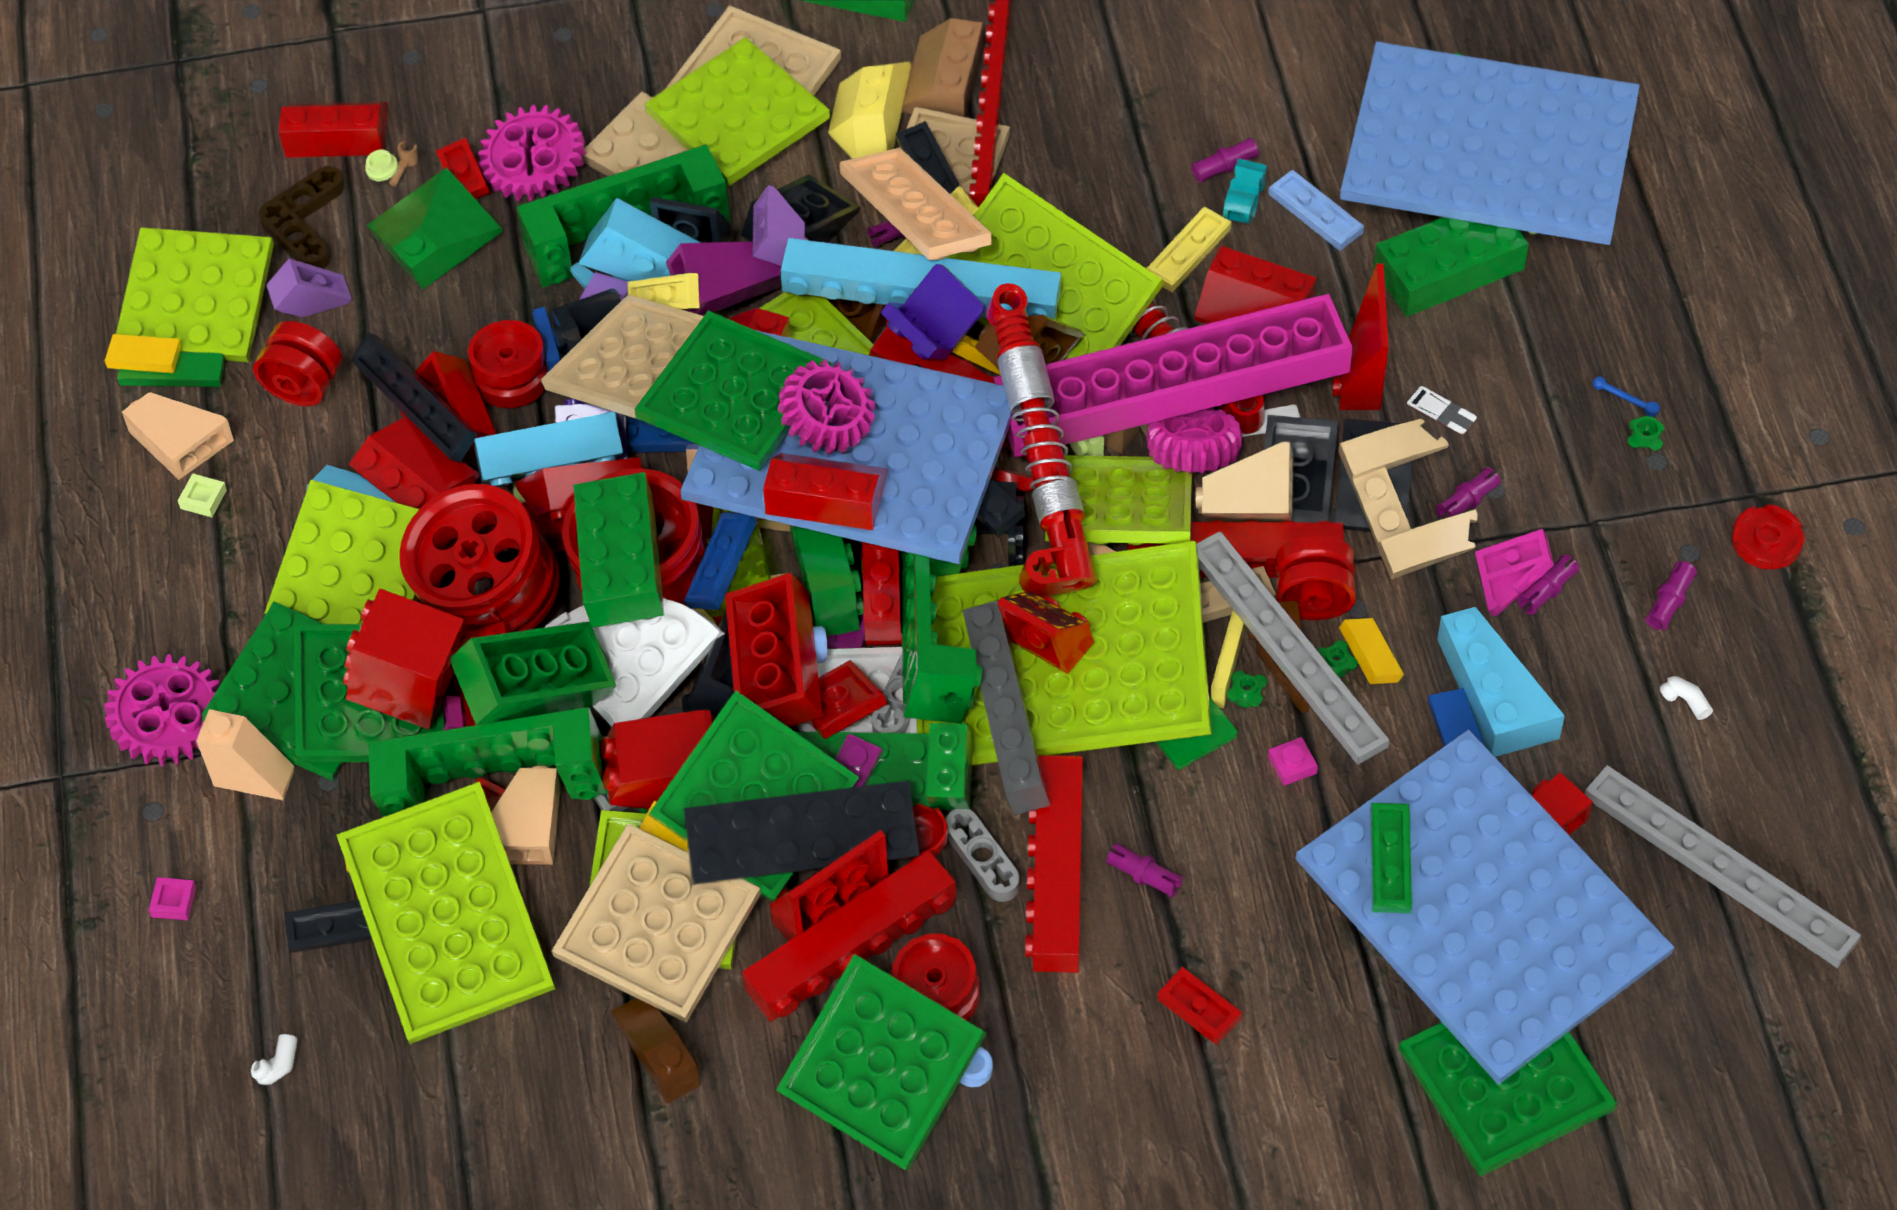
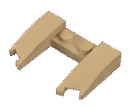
(1400, 546)

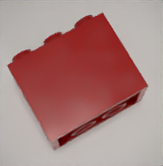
(402, 658)

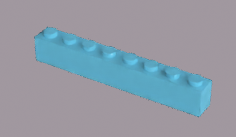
(892, 276)

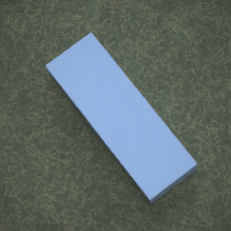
(1316, 210)

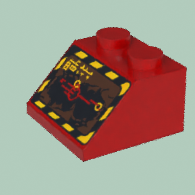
(1046, 629)

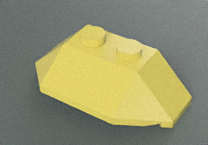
(869, 109)

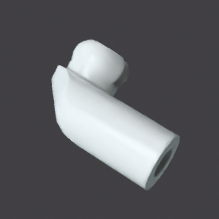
(1691, 693)
(272, 1070)

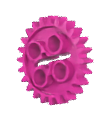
(510, 149)
(159, 683)

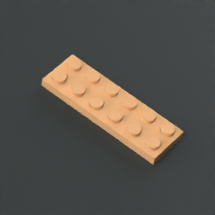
(915, 204)

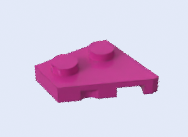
(1512, 568)

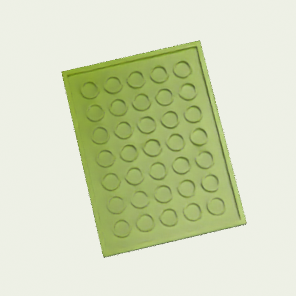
(1135, 681)

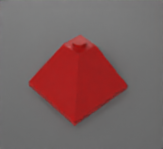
(1369, 340)
(830, 887)

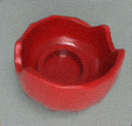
(930, 829)

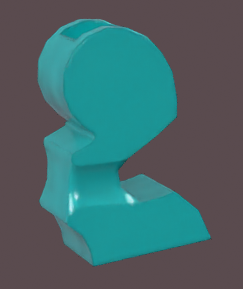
(1244, 191)

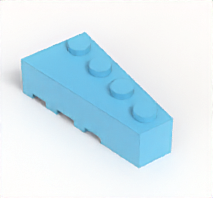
(631, 244)
(563, 443)
(1502, 694)

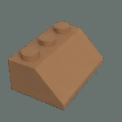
(945, 68)

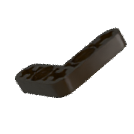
(293, 215)

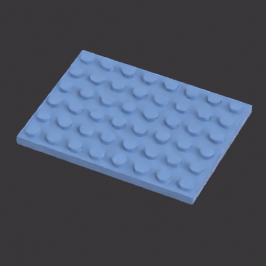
(1491, 143)
(929, 431)
(1507, 916)

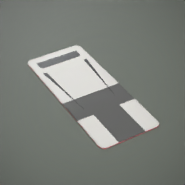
(1442, 410)

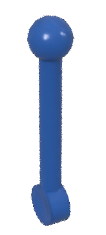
(1651, 408)

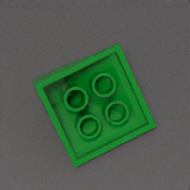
(434, 228)

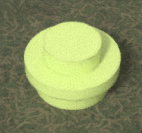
(381, 165)

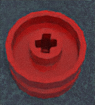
(297, 363)
(508, 363)
(1317, 575)
(941, 971)

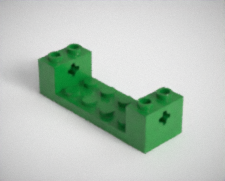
(571, 215)
(935, 677)
(560, 739)
(933, 763)

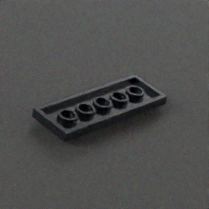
(796, 831)

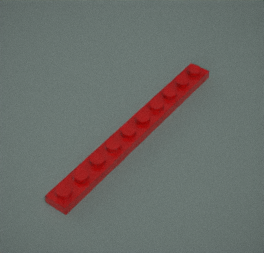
(990, 101)

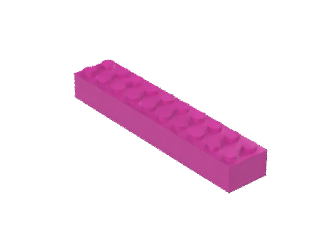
(1194, 370)

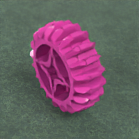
(846, 403)
(1195, 441)

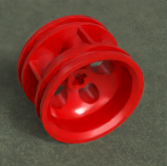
(464, 534)
(680, 535)

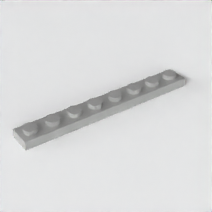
(1290, 649)
(1723, 866)

